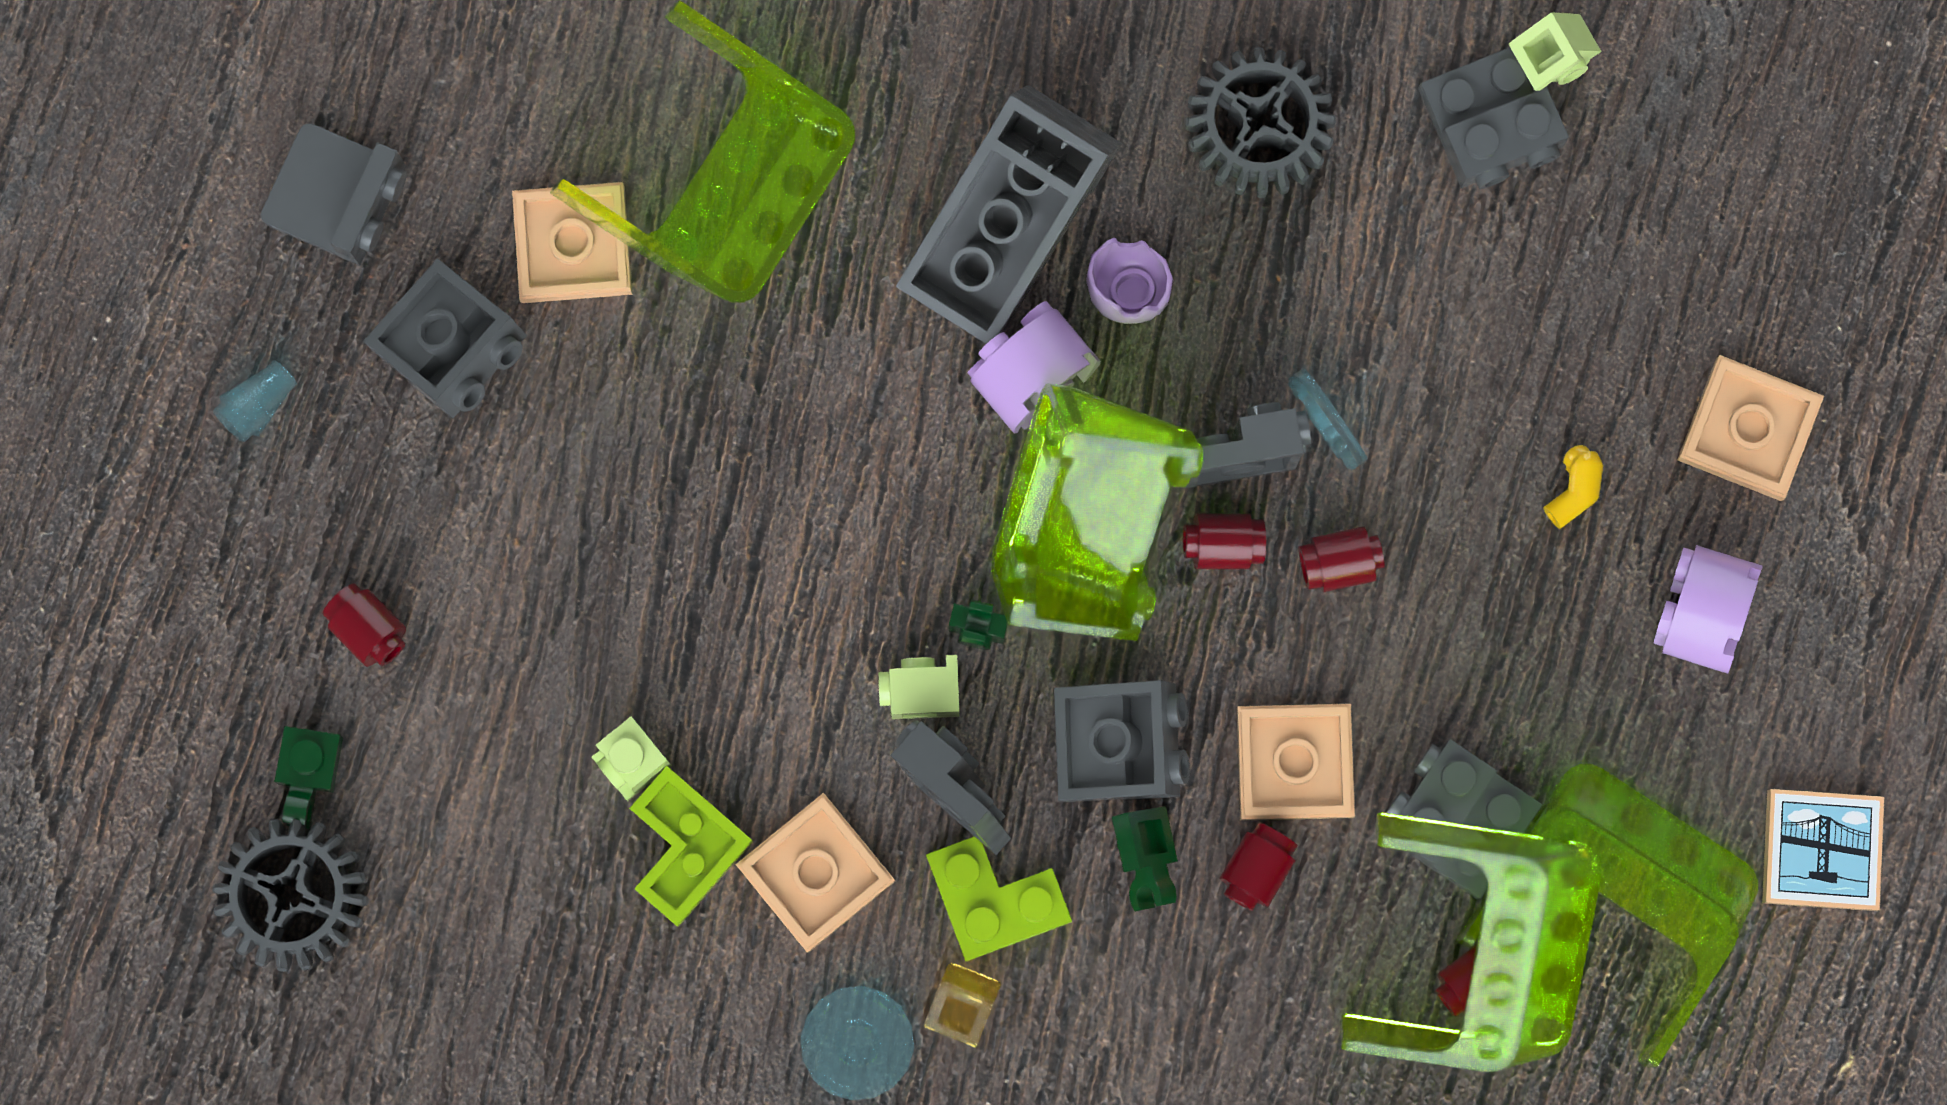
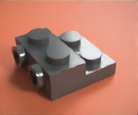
(1492, 119)
(447, 339)
(1262, 445)
(1120, 741)
(946, 774)
(1464, 792)

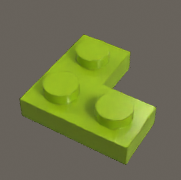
(701, 849)
(991, 916)

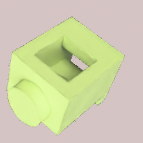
(1555, 49)
(921, 689)
(629, 758)

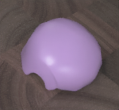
(1128, 281)

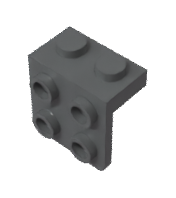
(334, 192)

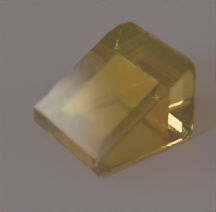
(962, 1004)

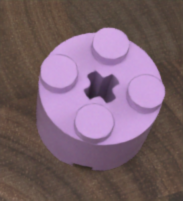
(1020, 366)
(1710, 610)

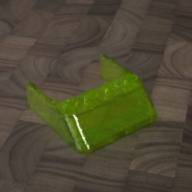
(752, 183)
(1656, 873)
(1525, 955)

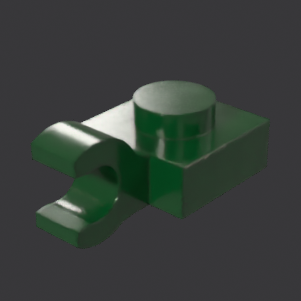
(978, 625)
(308, 765)
(1147, 848)

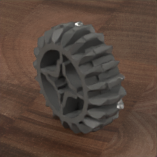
(1285, 83)
(278, 918)

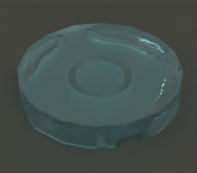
(1327, 420)
(857, 1043)

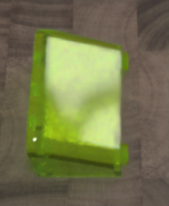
(1087, 514)

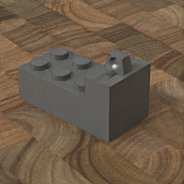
(1008, 213)

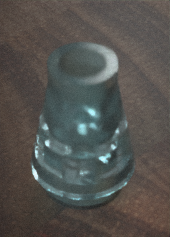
(253, 402)

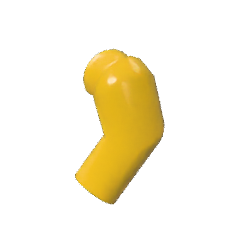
(1583, 489)

